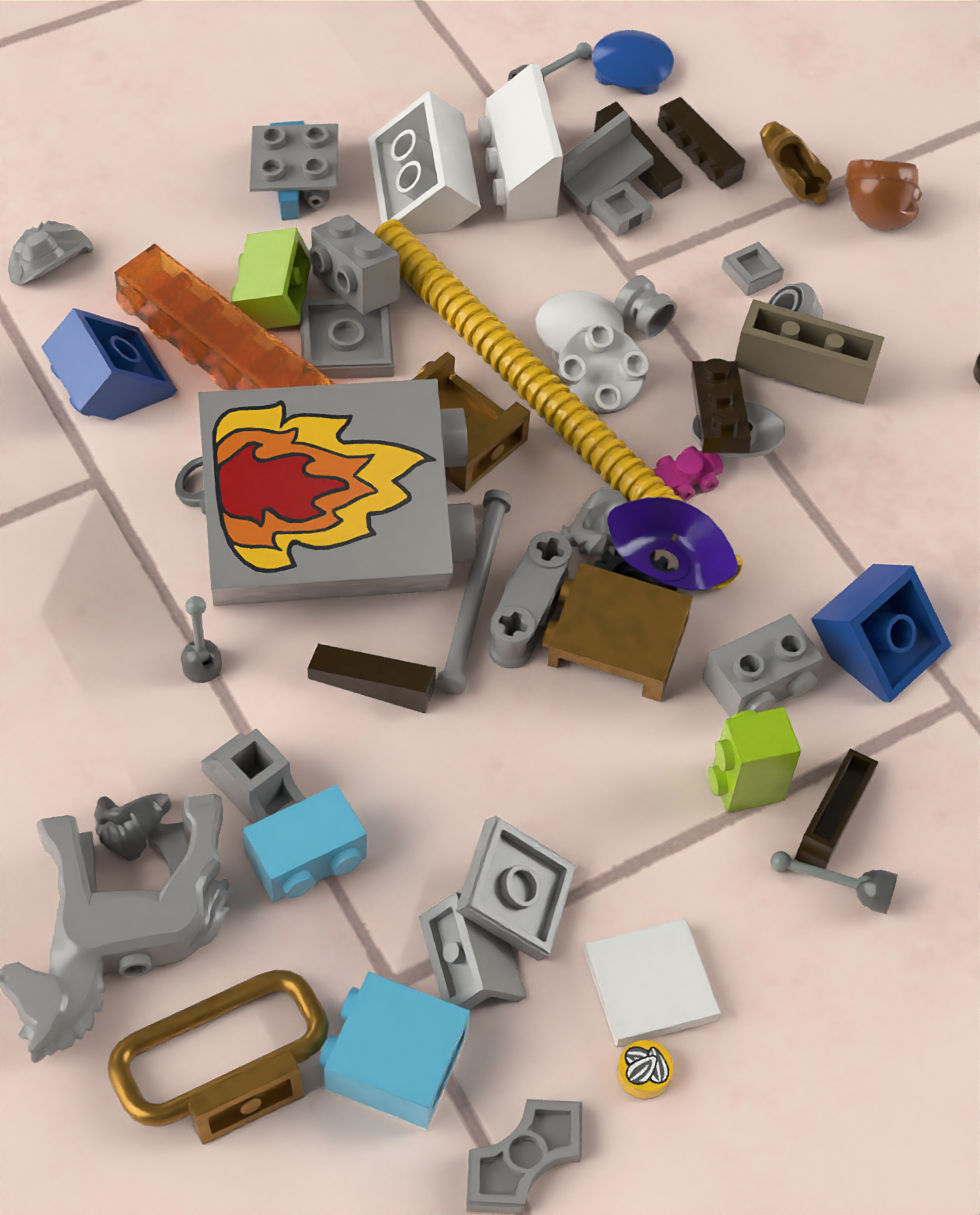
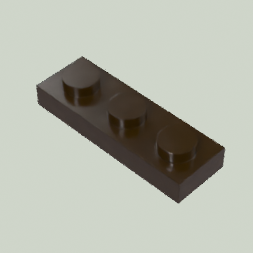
(720, 406)

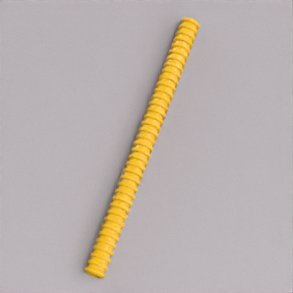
(525, 371)

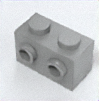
(355, 263)
(763, 667)

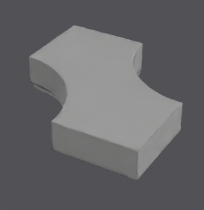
(507, 1170)

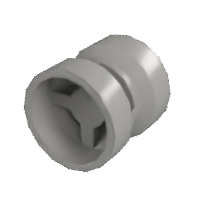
(642, 303)

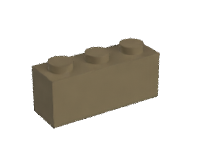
(808, 351)

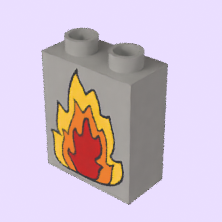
(332, 491)

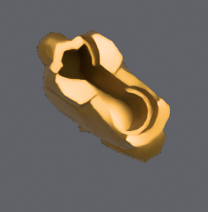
(795, 163)

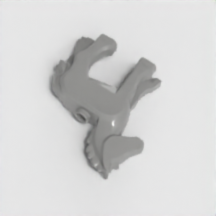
(117, 928)

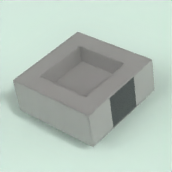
(621, 208)

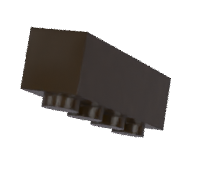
(701, 143)

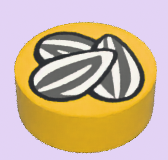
(645, 1069)

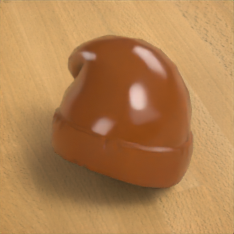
(883, 192)

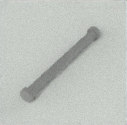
(452, 678)

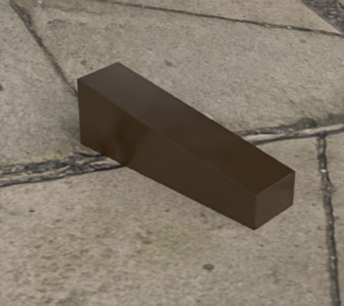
(662, 176)
(374, 676)
(836, 810)

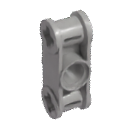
(529, 600)

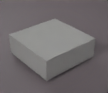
(752, 268)

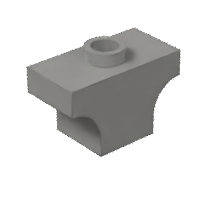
(253, 776)

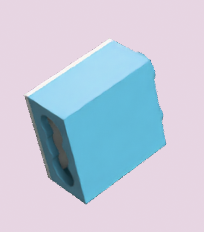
(394, 1050)

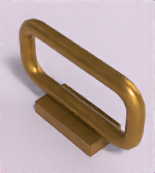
(241, 1093)

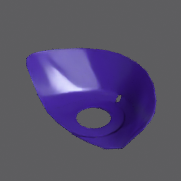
(699, 546)

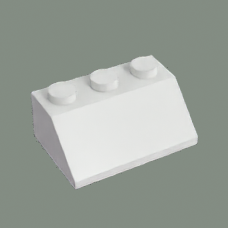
(522, 147)
(425, 167)

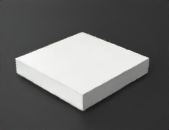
(651, 982)

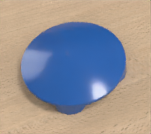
(632, 61)

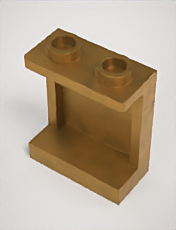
(490, 429)
(619, 627)

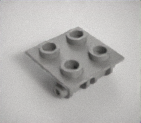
(295, 160)

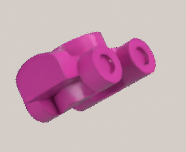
(688, 469)

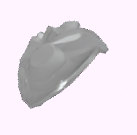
(45, 250)
(590, 526)

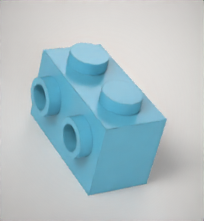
(305, 844)

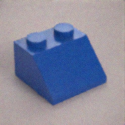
(106, 366)
(882, 629)

